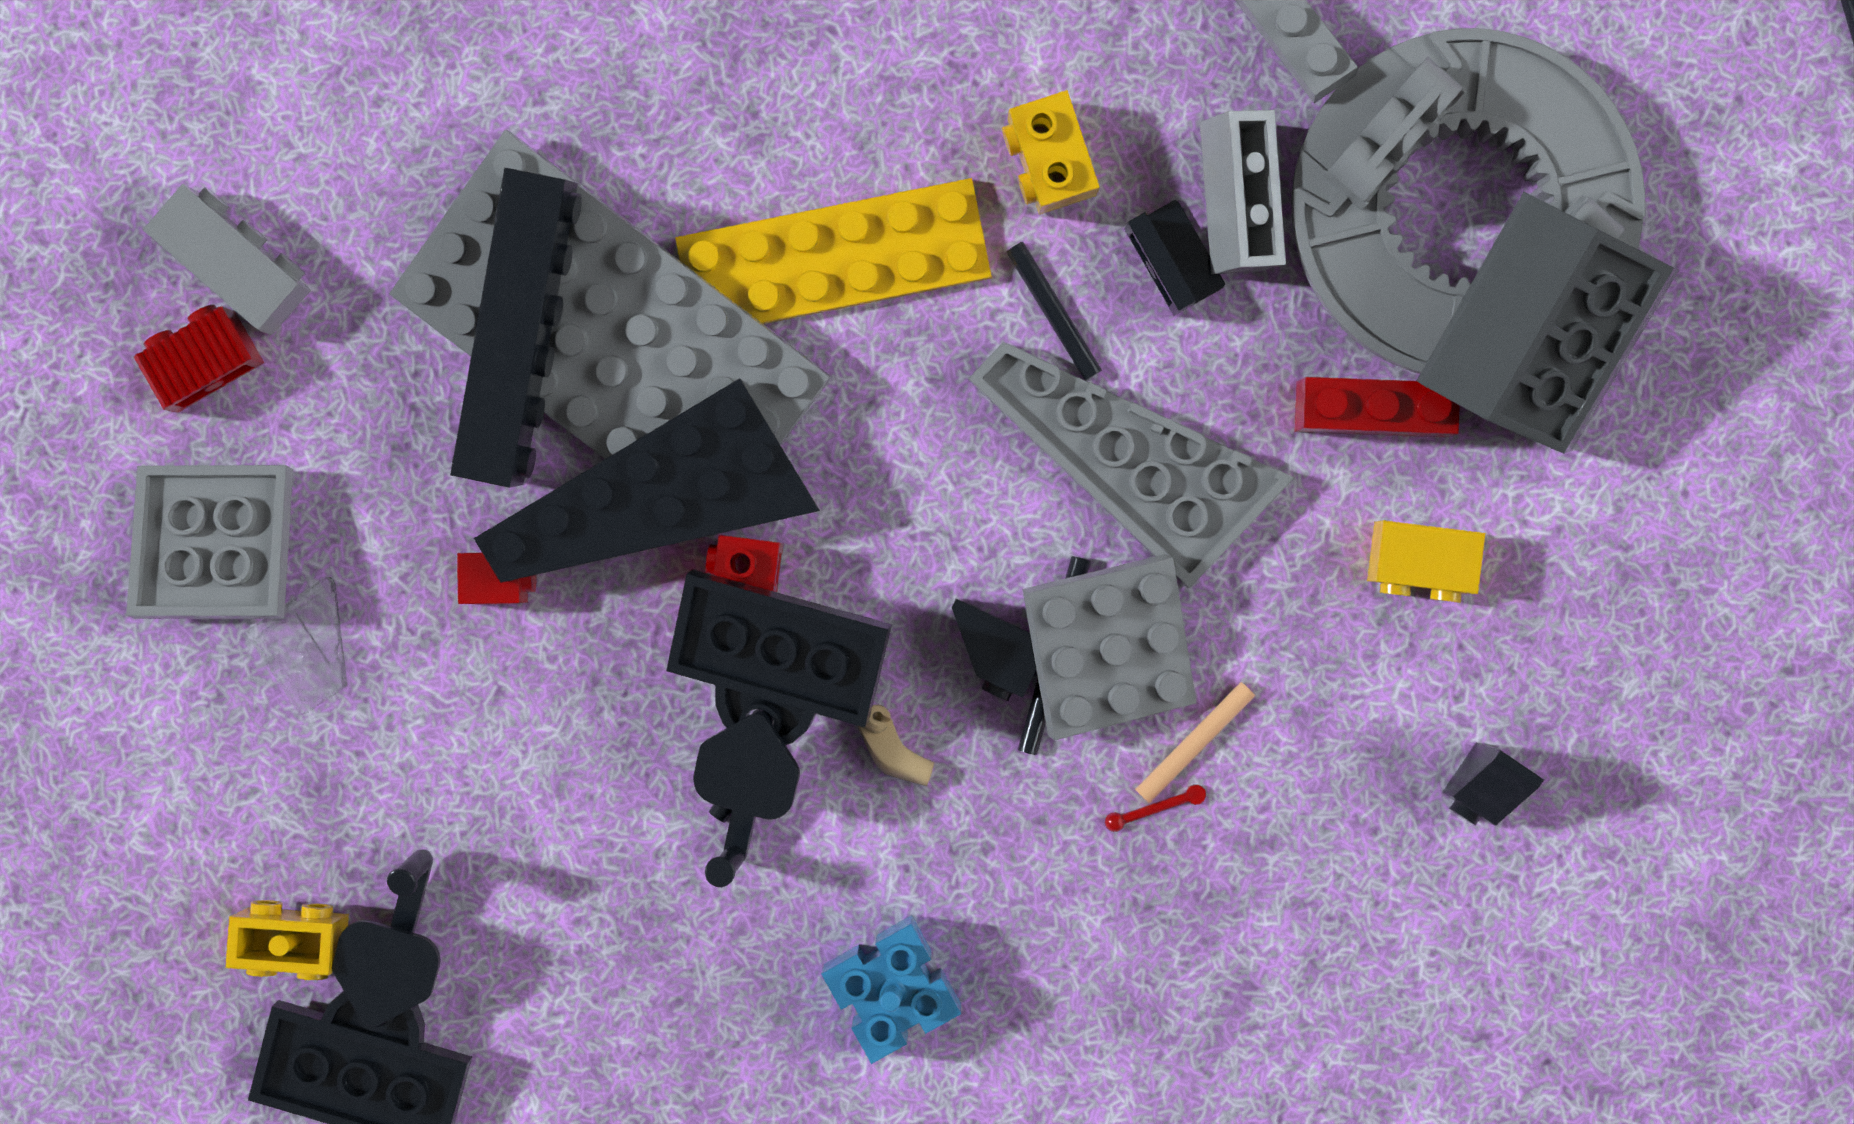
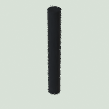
(1054, 311)

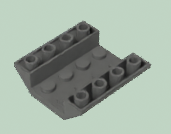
(1546, 325)

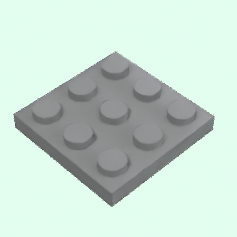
(210, 542)
(1109, 646)

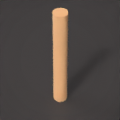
(1195, 742)

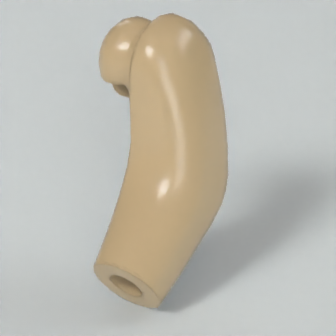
(890, 753)

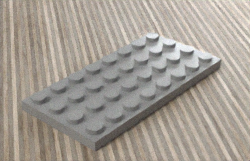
(635, 325)

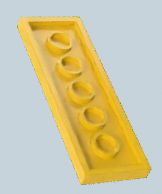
(845, 252)

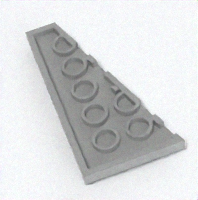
(1147, 471)

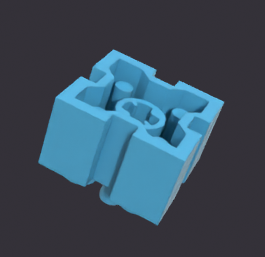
(891, 989)

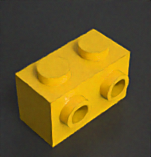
(1054, 152)
(277, 940)

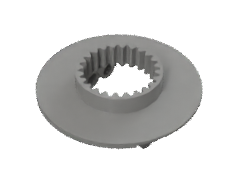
(1405, 100)

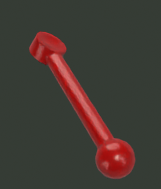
(1194, 794)

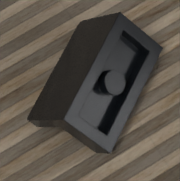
(1174, 256)

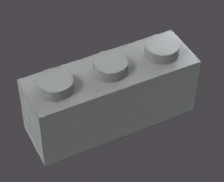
(1242, 192)
(228, 257)

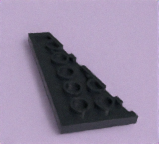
(679, 483)

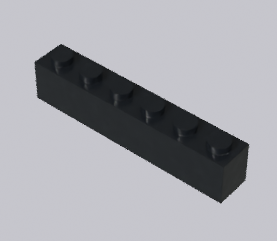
(515, 328)

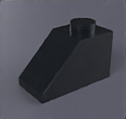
(997, 651)
(1489, 785)

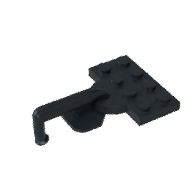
(785, 663)
(368, 1048)

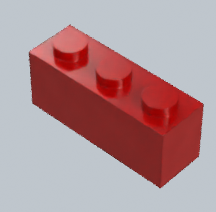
(1373, 408)

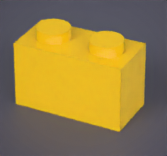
(1425, 558)

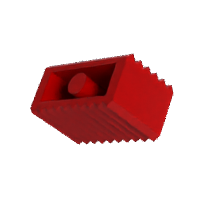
(197, 358)

